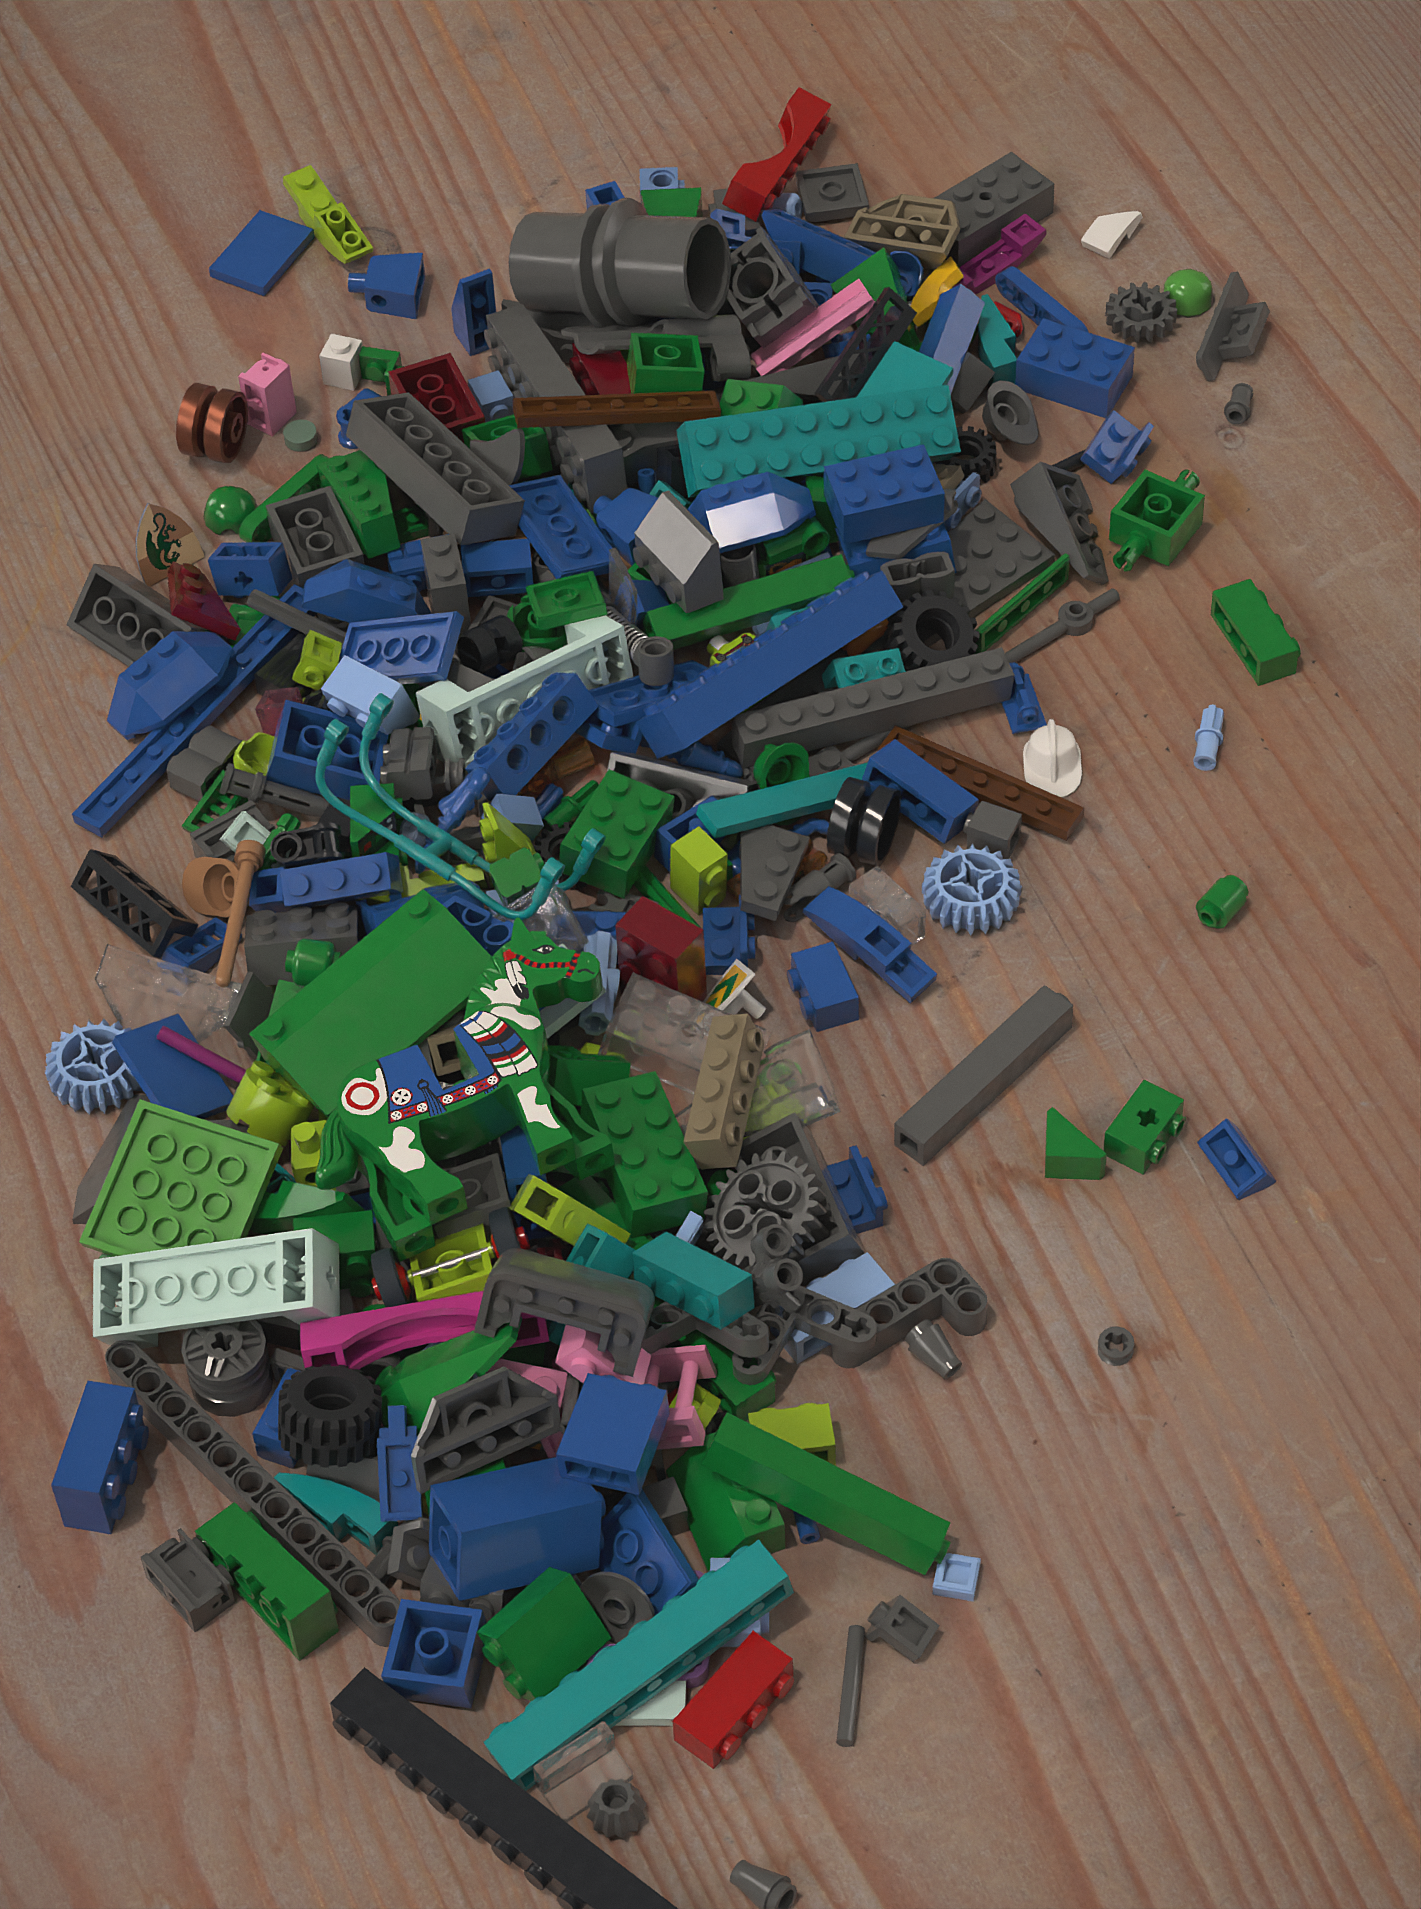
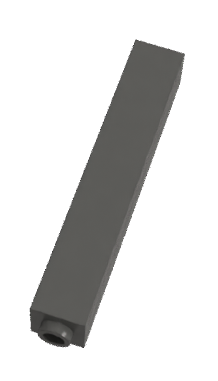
(983, 1075)

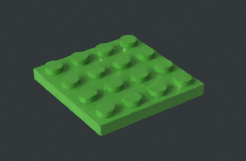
(179, 1184)

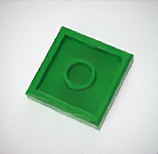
(566, 600)

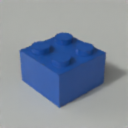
(435, 1653)

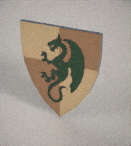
(161, 540)

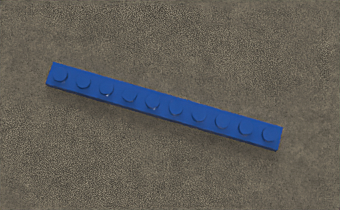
(153, 754)

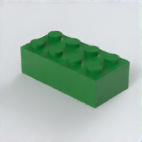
(653, 1169)

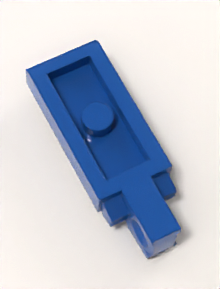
(395, 1470)

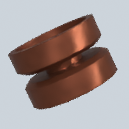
(212, 422)

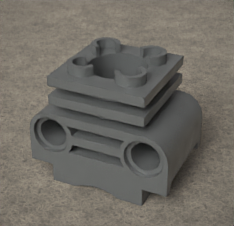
(767, 289)

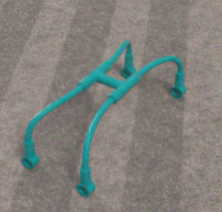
(443, 841)

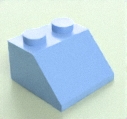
(355, 686)

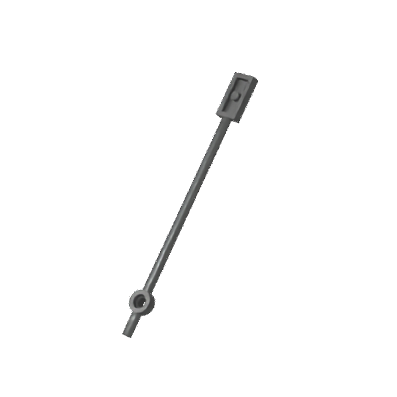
(1074, 619)

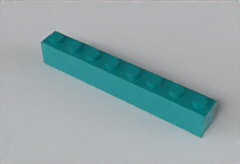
(642, 1662)

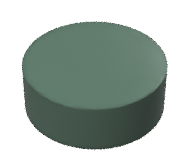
(300, 435)

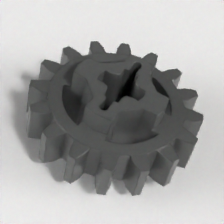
(1141, 312)

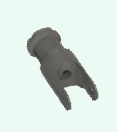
(814, 883)

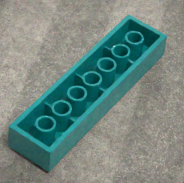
(810, 436)

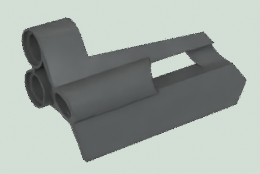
(719, 336)

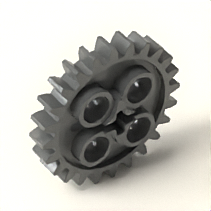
(764, 1186)

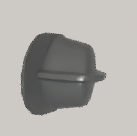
(1010, 414)

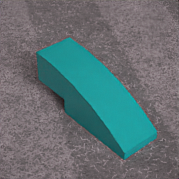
(996, 343)
(340, 1509)

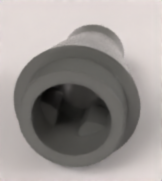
(932, 1347)
(763, 1886)

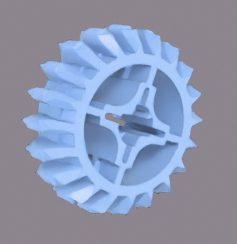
(971, 889)
(83, 1083)

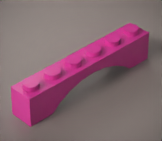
(372, 1334)

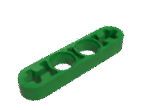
(256, 525)

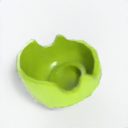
(254, 753)

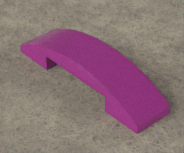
(1016, 244)

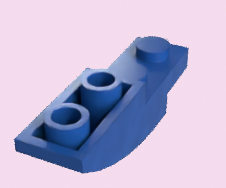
(873, 940)

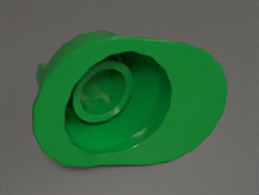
(781, 765)

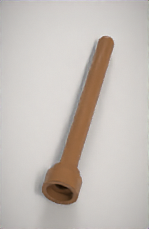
(249, 858)

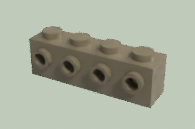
(724, 1091)

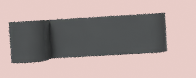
(933, 1301)

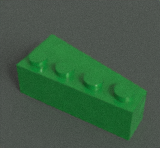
(876, 274)
(364, 499)
(271, 1580)

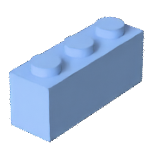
(850, 1284)

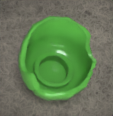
(1190, 290)

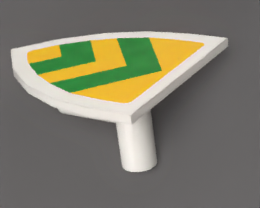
(730, 992)

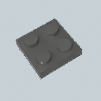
(831, 192)

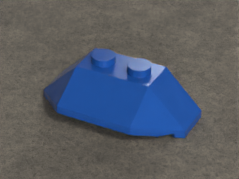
(821, 250)
(752, 509)
(362, 594)
(167, 681)

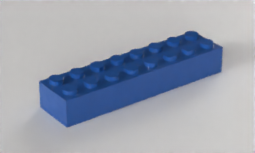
(767, 662)

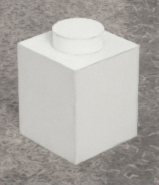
(341, 362)

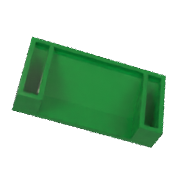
(373, 1000)

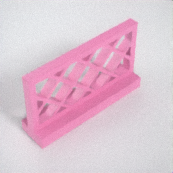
(815, 329)

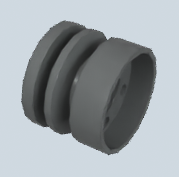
(228, 1367)

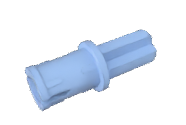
(1208, 738)

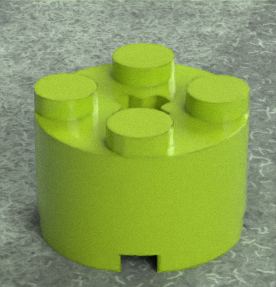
(268, 1104)

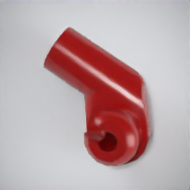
(1012, 317)

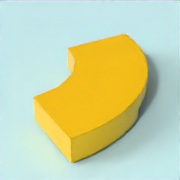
(928, 294)

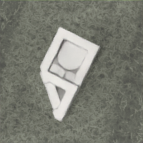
(1109, 230)

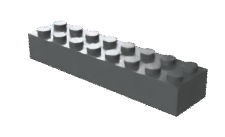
(532, 368)

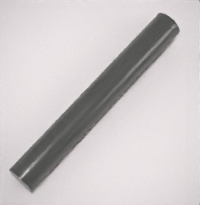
(850, 1686)

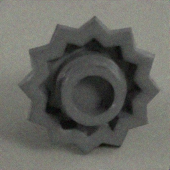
(616, 1808)

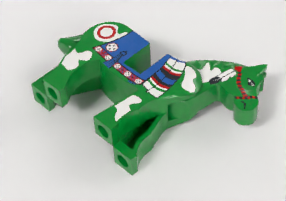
(400, 1121)

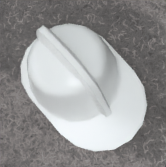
(1053, 760)

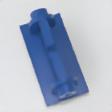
(1023, 708)

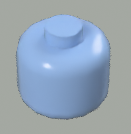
(790, 203)

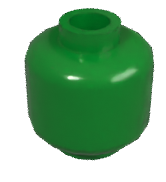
(310, 960)

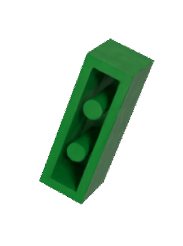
(1255, 632)

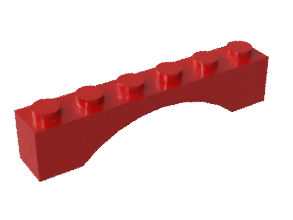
(759, 183)

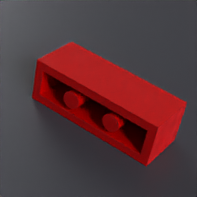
(734, 1700)

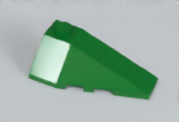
(439, 1370)

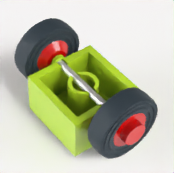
(452, 1267)

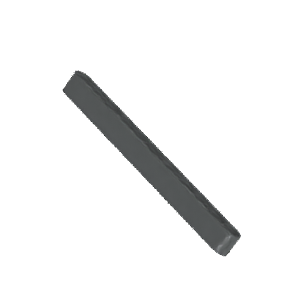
(248, 1474)

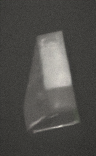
(787, 1082)

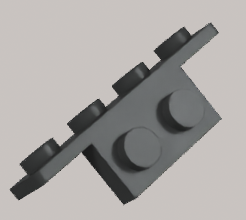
(1232, 329)

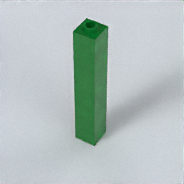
(748, 603)
(827, 1494)

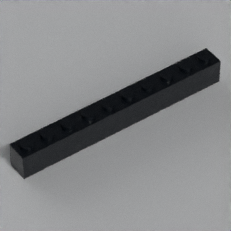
(485, 1800)

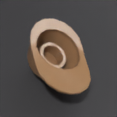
(210, 885)

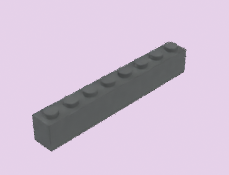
(876, 705)

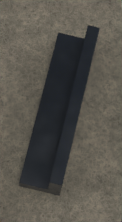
(889, 329)
(140, 894)

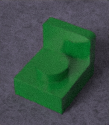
(376, 364)

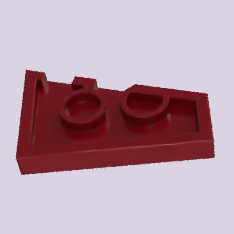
(198, 602)

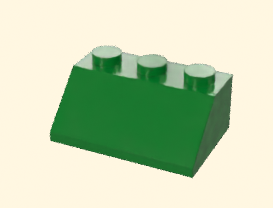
(723, 1511)

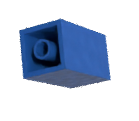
(512, 1526)

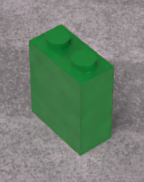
(542, 1635)

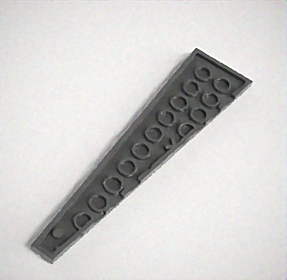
(990, 562)

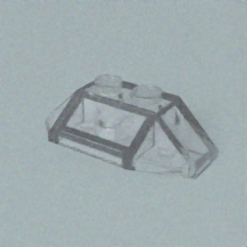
(152, 989)

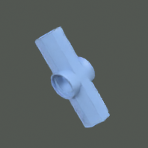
(598, 1014)

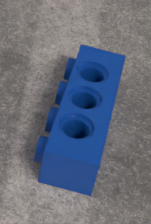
(548, 733)

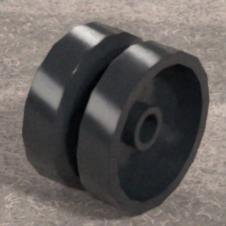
(864, 821)

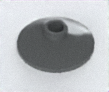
(617, 1603)

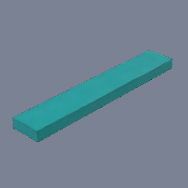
(775, 802)

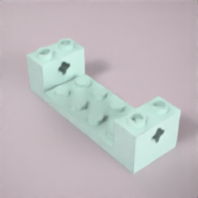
(470, 719)
(215, 1285)

